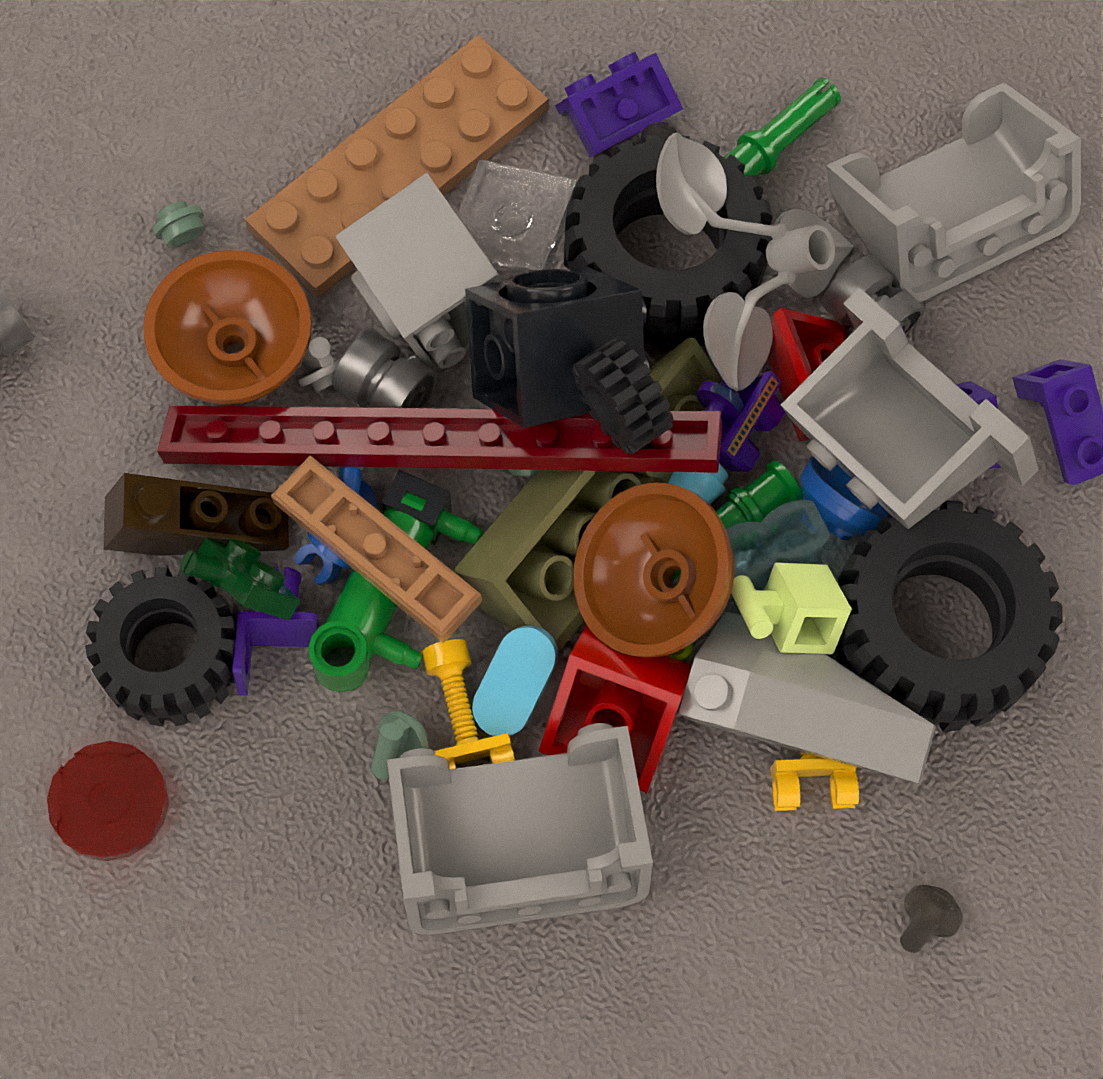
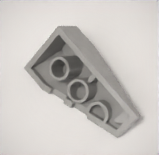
(802, 704)

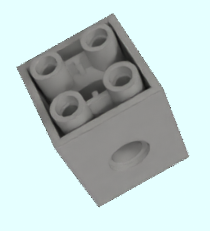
(415, 270)

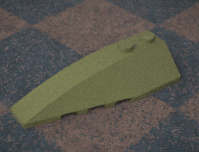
(530, 550)

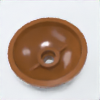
(224, 302)
(629, 566)

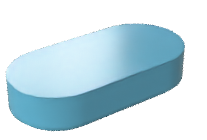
(515, 680)

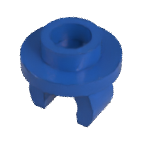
(331, 562)

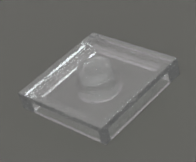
(516, 215)

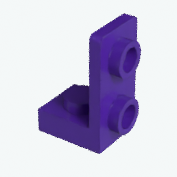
(1072, 412)

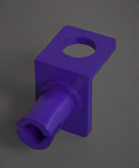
(269, 630)

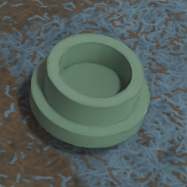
(179, 224)

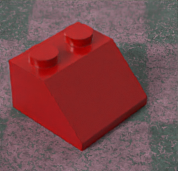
(620, 692)

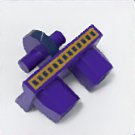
(741, 413)

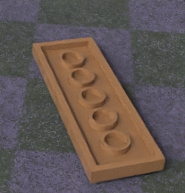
(436, 128)

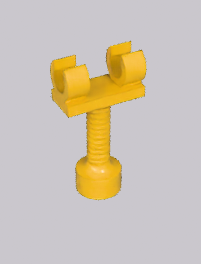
(447, 662)
(786, 786)

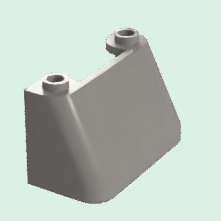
(969, 201)
(520, 834)

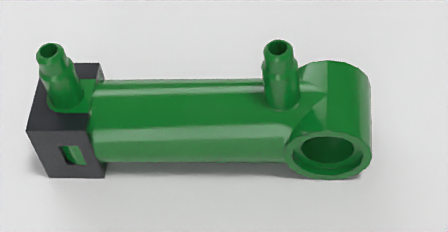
(363, 610)

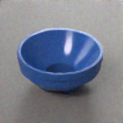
(837, 505)

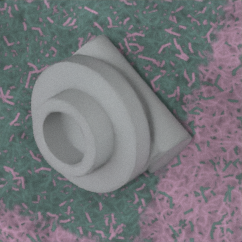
(319, 364)

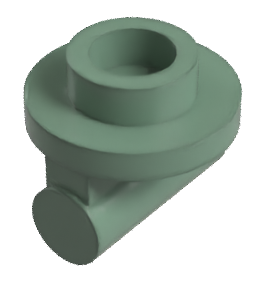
(395, 736)

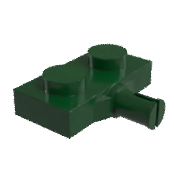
(243, 575)

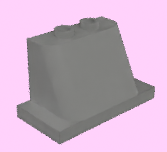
(900, 421)

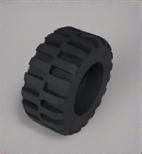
(624, 191)
(995, 569)

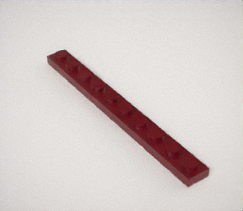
(426, 440)

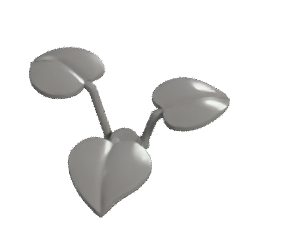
(801, 250)

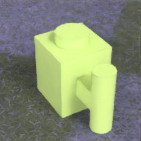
(798, 608)

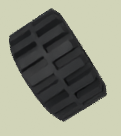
(138, 611)

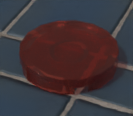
(108, 801)

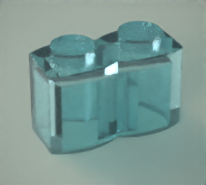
(784, 536)

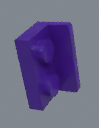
(620, 103)

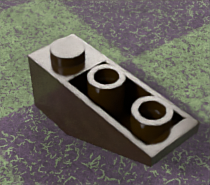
(176, 516)

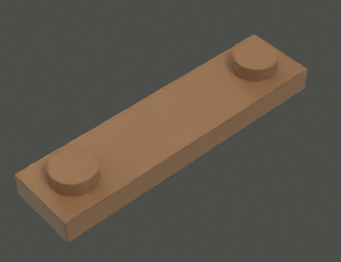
(377, 549)

